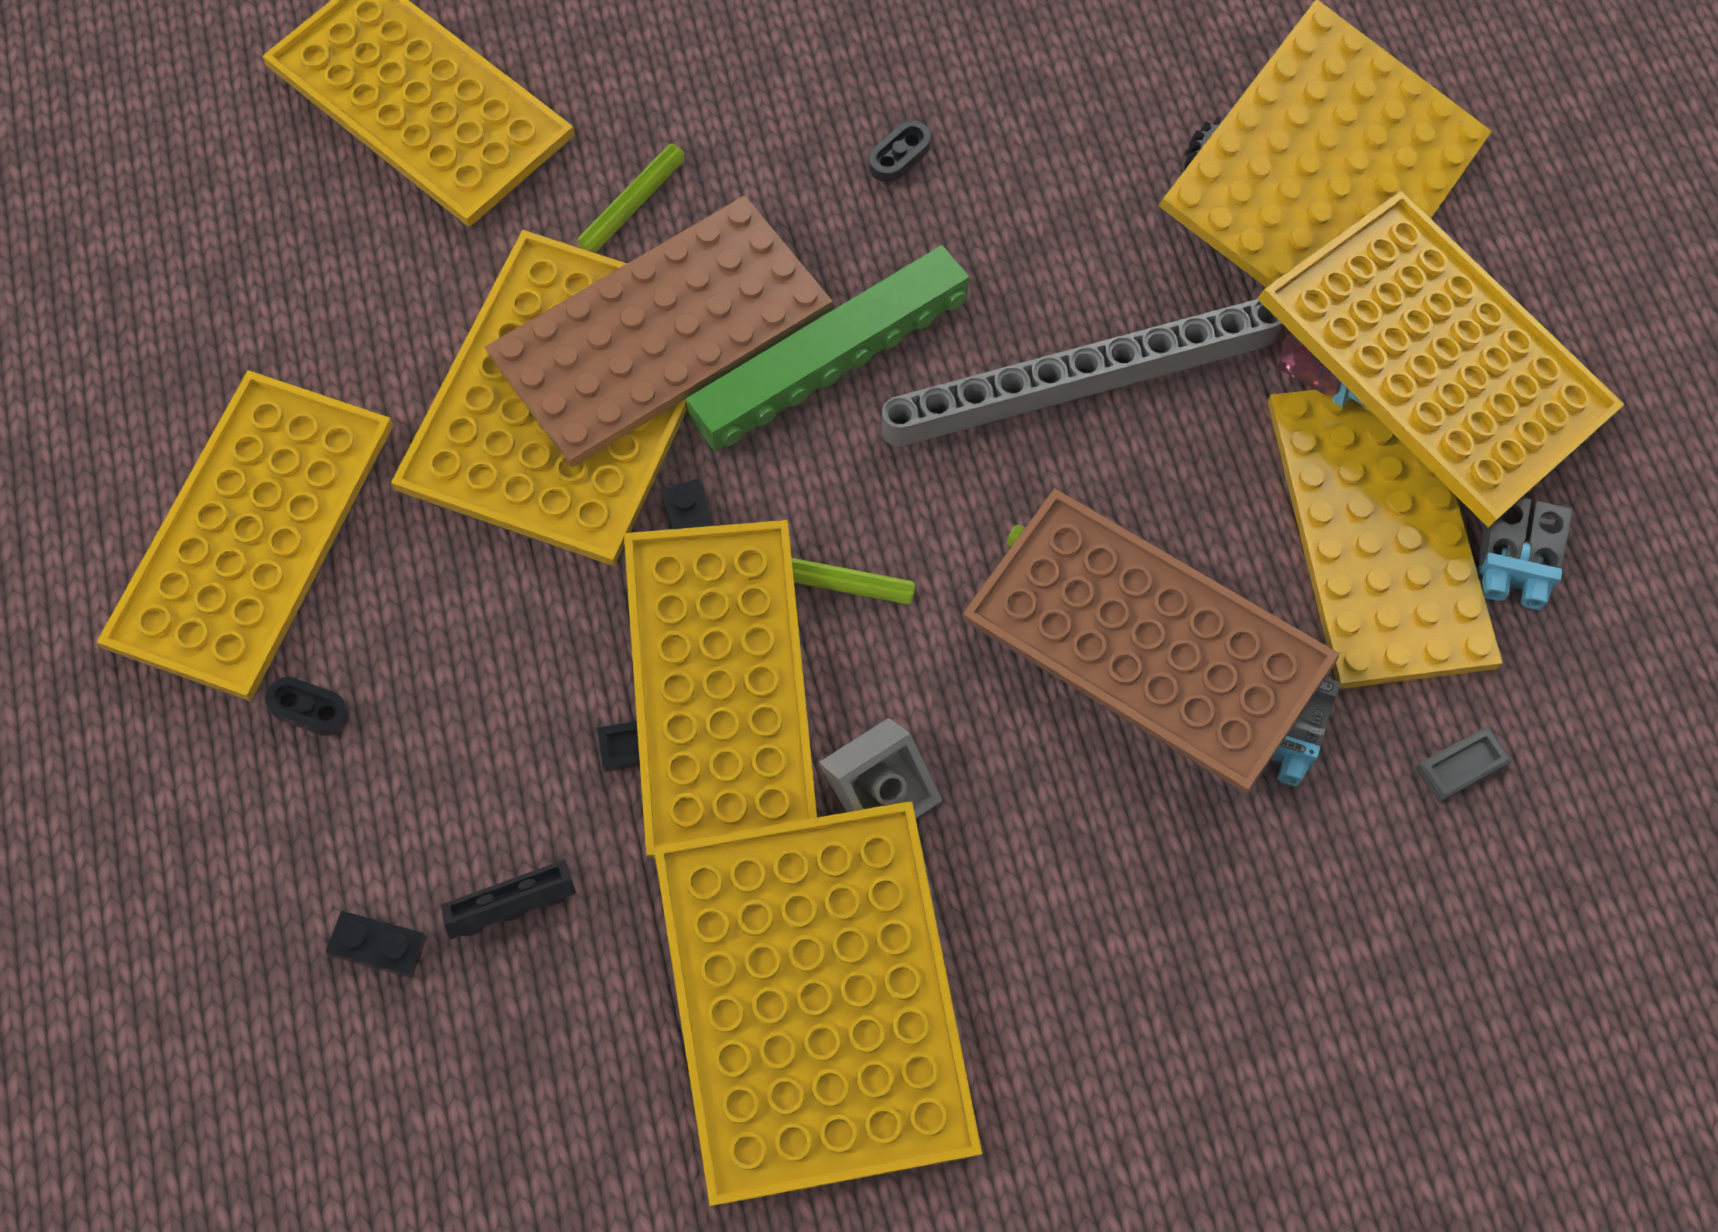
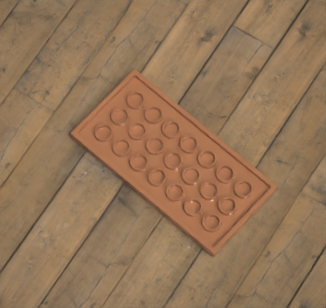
(658, 330)
(1151, 639)

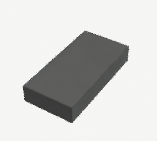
(1463, 764)

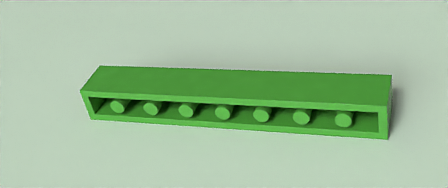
(827, 348)

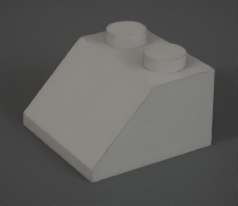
(881, 771)

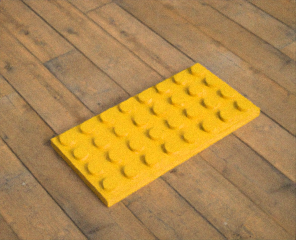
(420, 101)
(246, 535)
(1380, 547)
(717, 681)

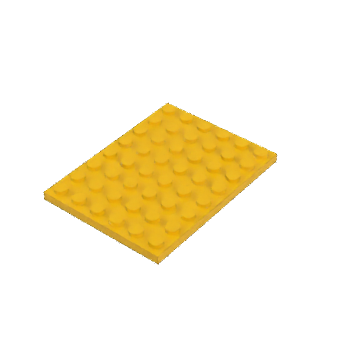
(1319, 147)
(1442, 355)
(491, 456)
(814, 1004)

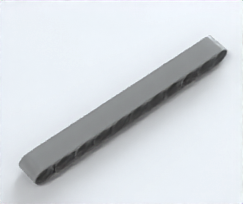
(1072, 384)

